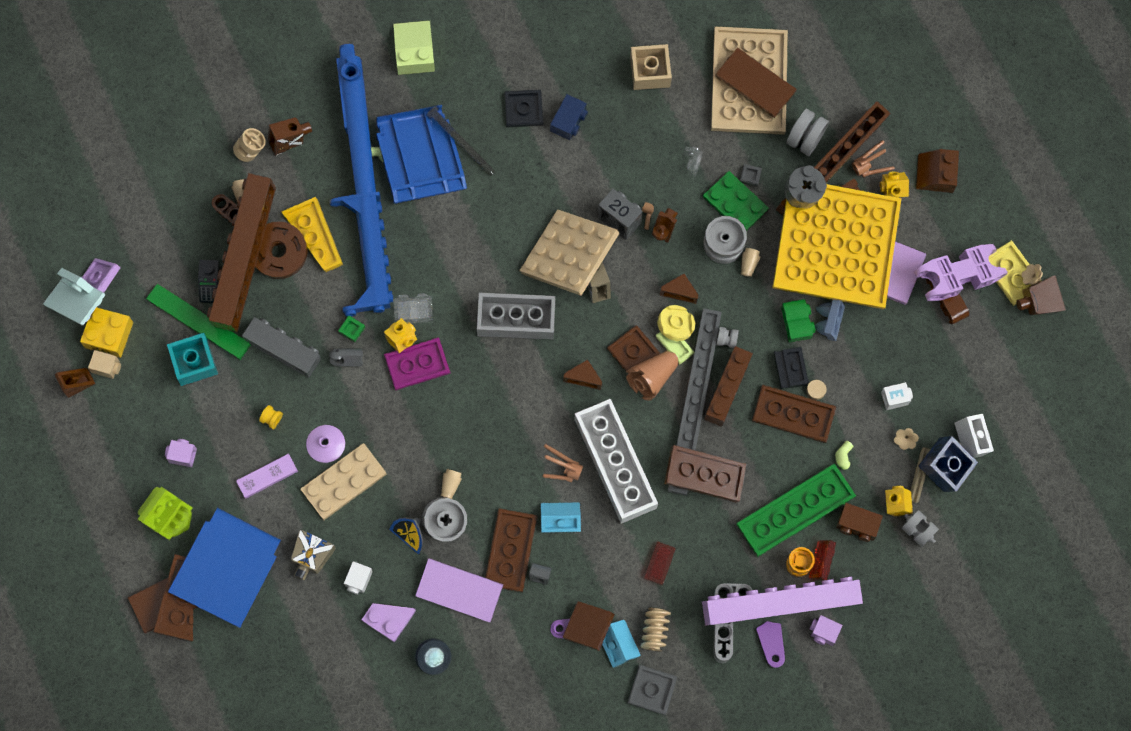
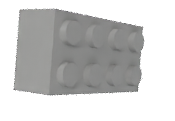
(516, 316)

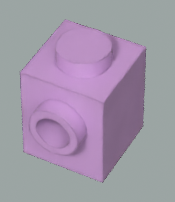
(180, 453)
(825, 630)

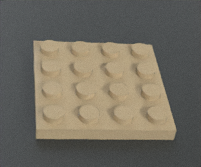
(569, 252)

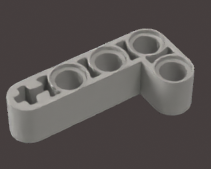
(728, 648)

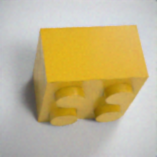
(107, 332)

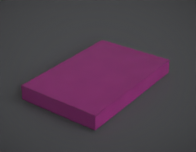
(417, 364)

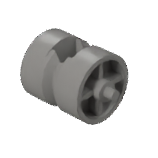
(920, 528)

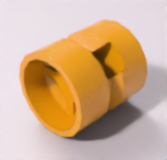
(800, 562)

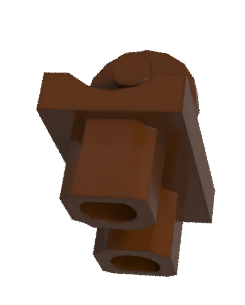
(665, 225)

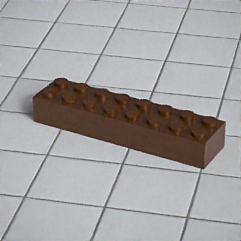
(242, 252)

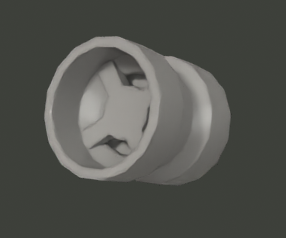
(727, 337)

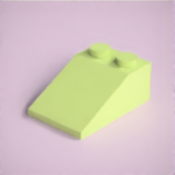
(413, 47)

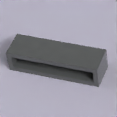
(281, 347)

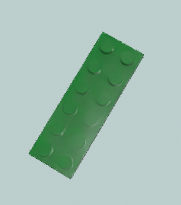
(796, 510)

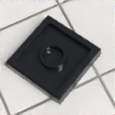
(523, 108)

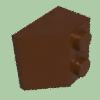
(937, 170)

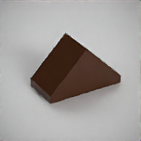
(680, 289)
(584, 376)
(74, 381)

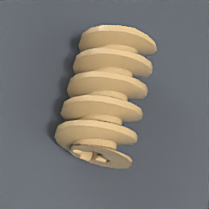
(655, 629)

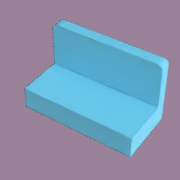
(560, 517)
(620, 644)

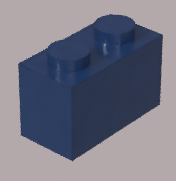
(568, 117)

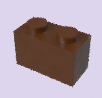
(859, 522)

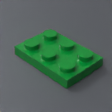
(734, 199)

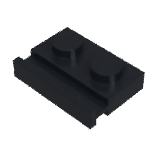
(791, 368)

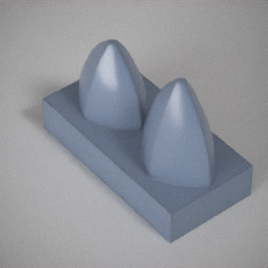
(834, 311)

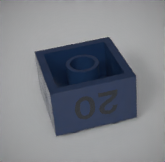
(947, 464)

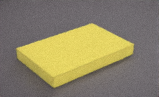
(1015, 263)

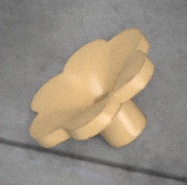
(1032, 274)
(906, 438)

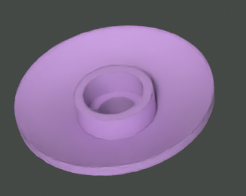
(328, 452)

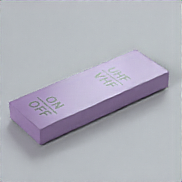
(267, 476)

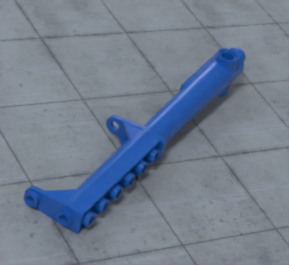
(366, 201)

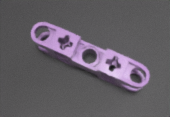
(949, 276)

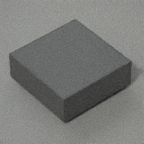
(750, 175)

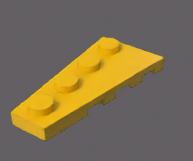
(312, 224)

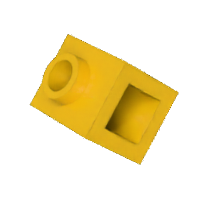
(898, 501)

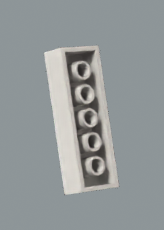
(615, 461)

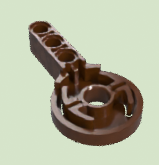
(292, 259)

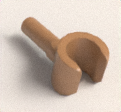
(648, 209)

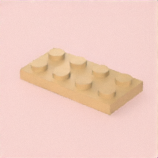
(343, 481)

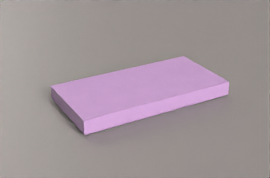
(459, 590)

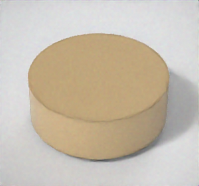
(816, 389)

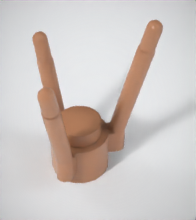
(863, 164)
(572, 469)

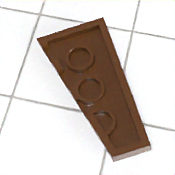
(175, 614)

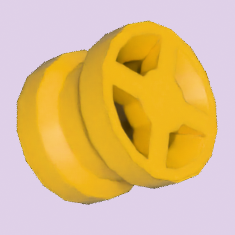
(271, 417)

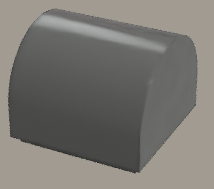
(540, 573)

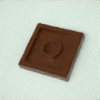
(632, 348)
(588, 626)

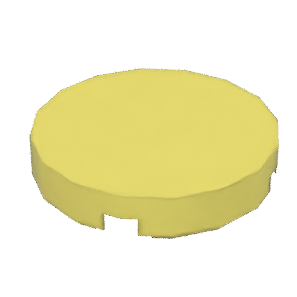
(676, 323)

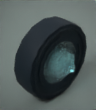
(433, 656)

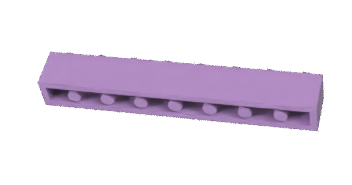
(782, 602)

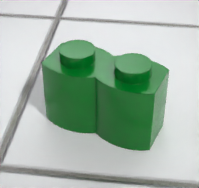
(797, 320)

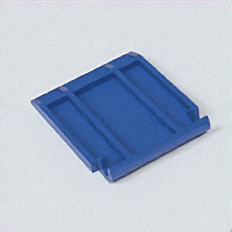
(418, 155)
(226, 567)

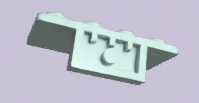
(74, 297)

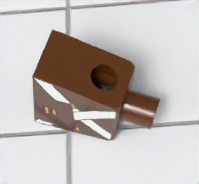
(287, 134)

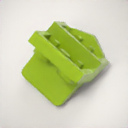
(165, 513)

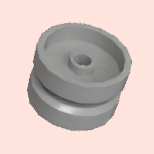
(806, 131)
(735, 238)
(455, 522)

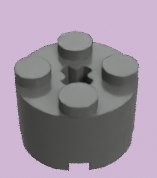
(808, 177)

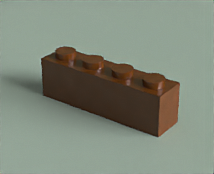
(728, 386)

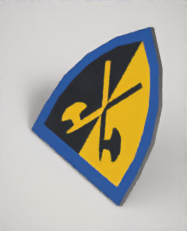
(409, 532)

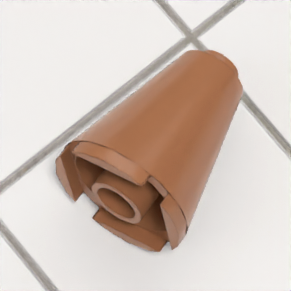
(652, 374)

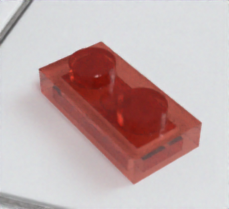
(822, 560)
(660, 563)

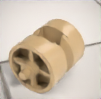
(249, 145)

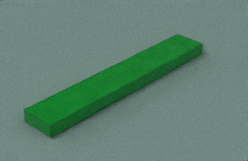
(197, 321)

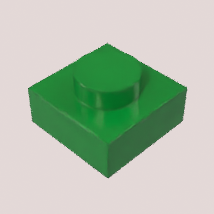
(351, 329)

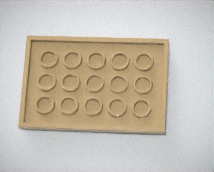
(730, 109)

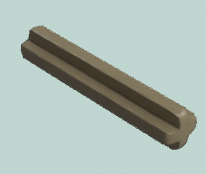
(919, 478)

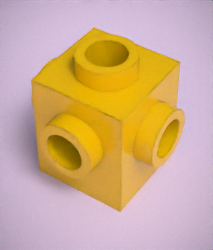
(895, 184)
(400, 335)

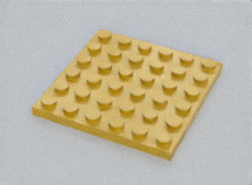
(839, 247)

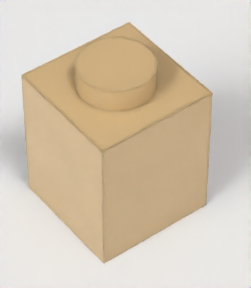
(104, 364)

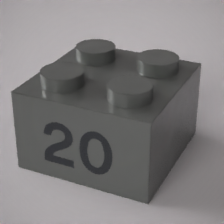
(620, 213)

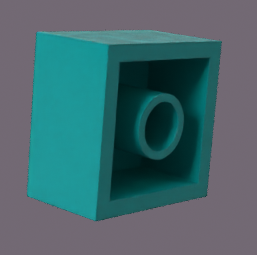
(192, 359)

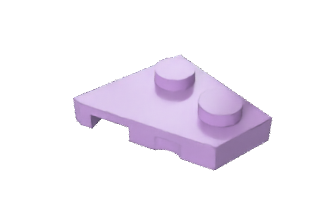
(388, 619)

